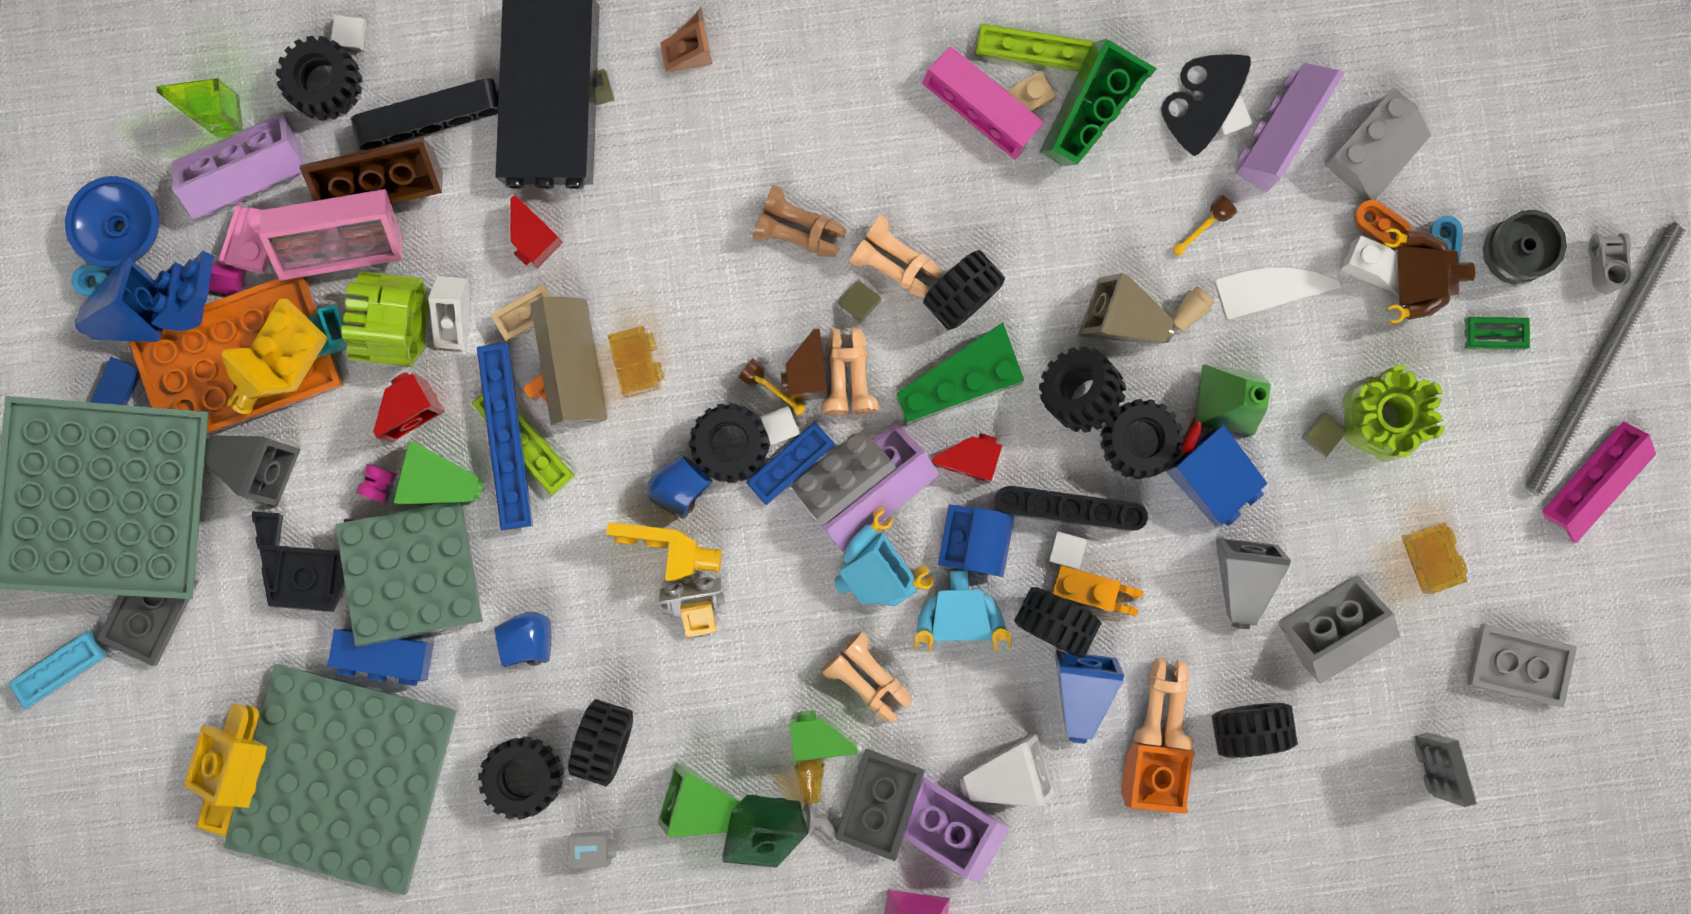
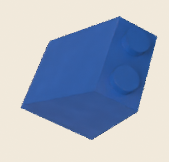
(1218, 477)

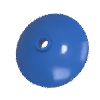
(98, 211)

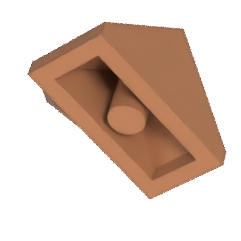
(687, 46)

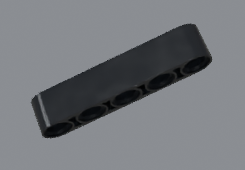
(425, 114)
(1085, 505)

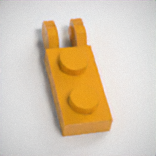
(1093, 590)

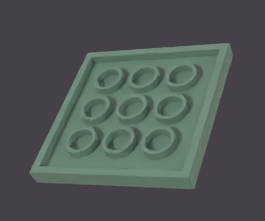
(408, 573)

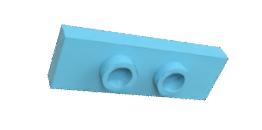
(57, 669)

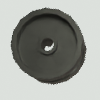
(1524, 247)

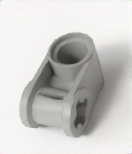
(1611, 255)

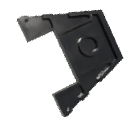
(297, 575)

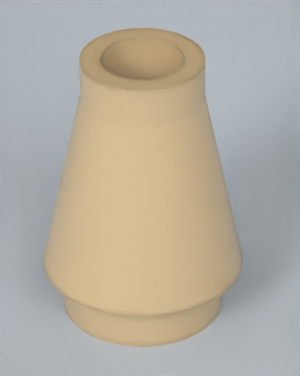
(1193, 307)

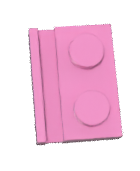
(243, 244)

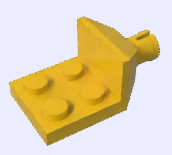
(276, 358)
(684, 553)

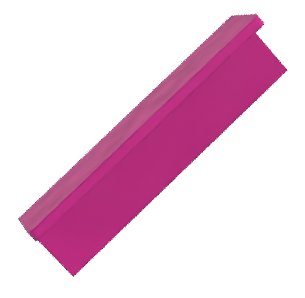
(982, 102)
(1600, 480)

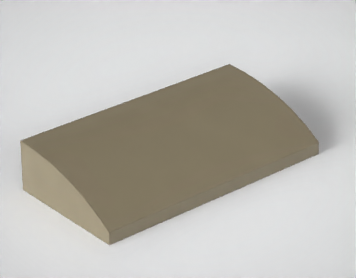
(568, 360)

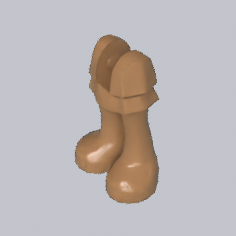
(779, 207)

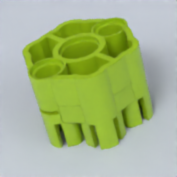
(392, 321)
(1415, 409)

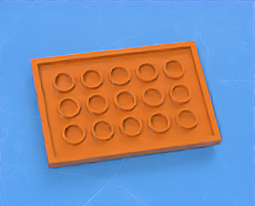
(188, 369)

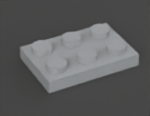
(843, 477)
(1522, 665)

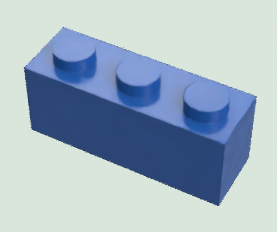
(396, 658)

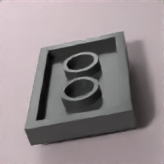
(142, 625)
(1445, 769)
(880, 804)

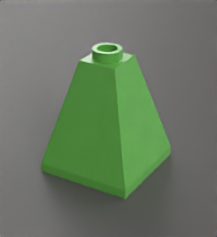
(1232, 399)
(434, 479)
(695, 805)

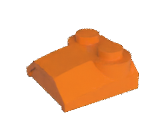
(1157, 778)

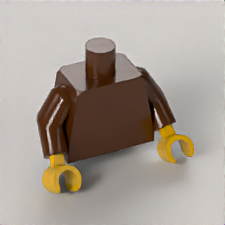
(1426, 274)

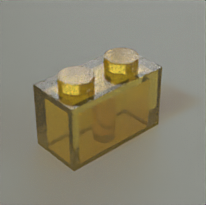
(635, 361)
(1435, 558)

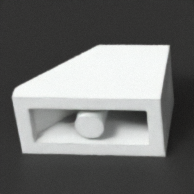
(1372, 263)
(450, 312)

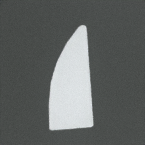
(1269, 287)

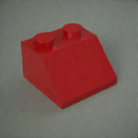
(406, 407)

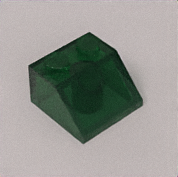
(764, 831)

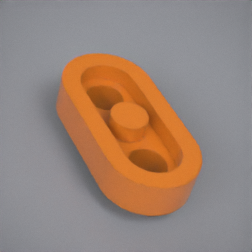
(1382, 219)

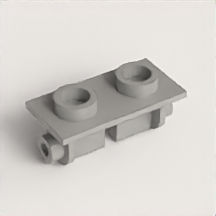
(678, 594)

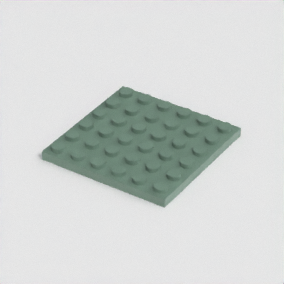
(100, 497)
(343, 779)

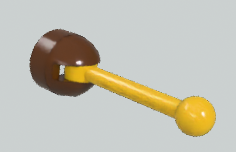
(1220, 210)
(754, 374)

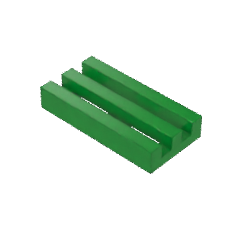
(1471, 333)

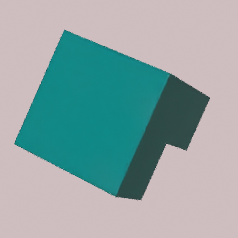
(329, 322)

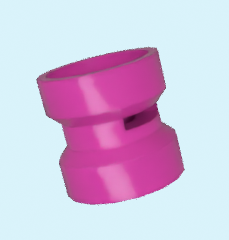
(376, 483)

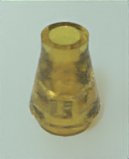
(810, 779)

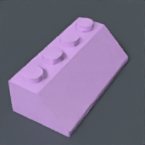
(1287, 125)
(237, 166)
(911, 475)

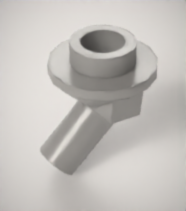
(814, 819)

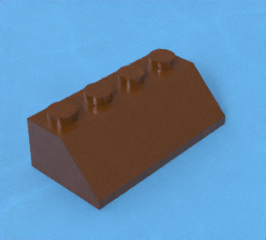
(403, 169)

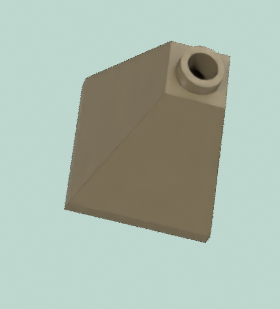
(1125, 313)

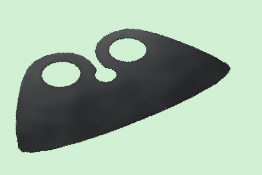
(1221, 89)

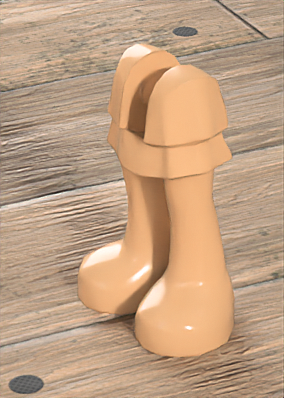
(868, 255)
(861, 400)
(841, 669)
(1151, 730)

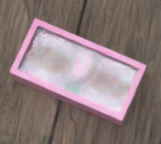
(331, 234)

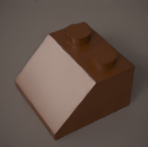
(805, 371)

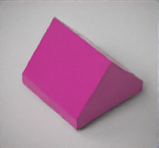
(226, 279)

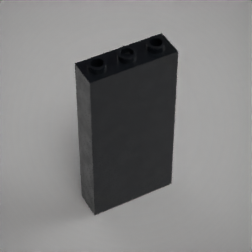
(547, 93)

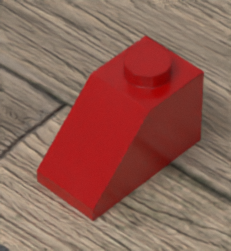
(530, 235)
(971, 457)

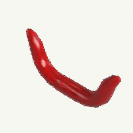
(1191, 437)

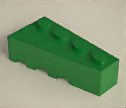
(1095, 100)
(967, 376)

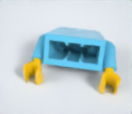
(876, 570)
(960, 616)

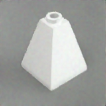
(1011, 777)

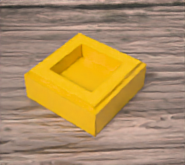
(698, 618)
(215, 818)

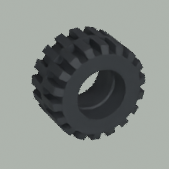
(302, 61)
(963, 289)
(1097, 403)
(714, 420)
(1167, 433)
(1058, 621)
(1254, 730)
(600, 742)
(494, 781)

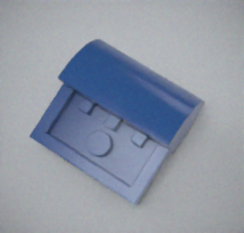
(182, 294)
(976, 540)

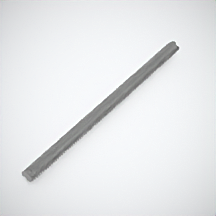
(1605, 357)

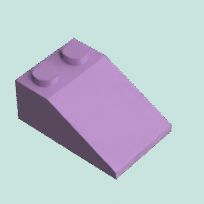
(954, 831)

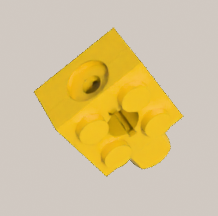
(227, 760)

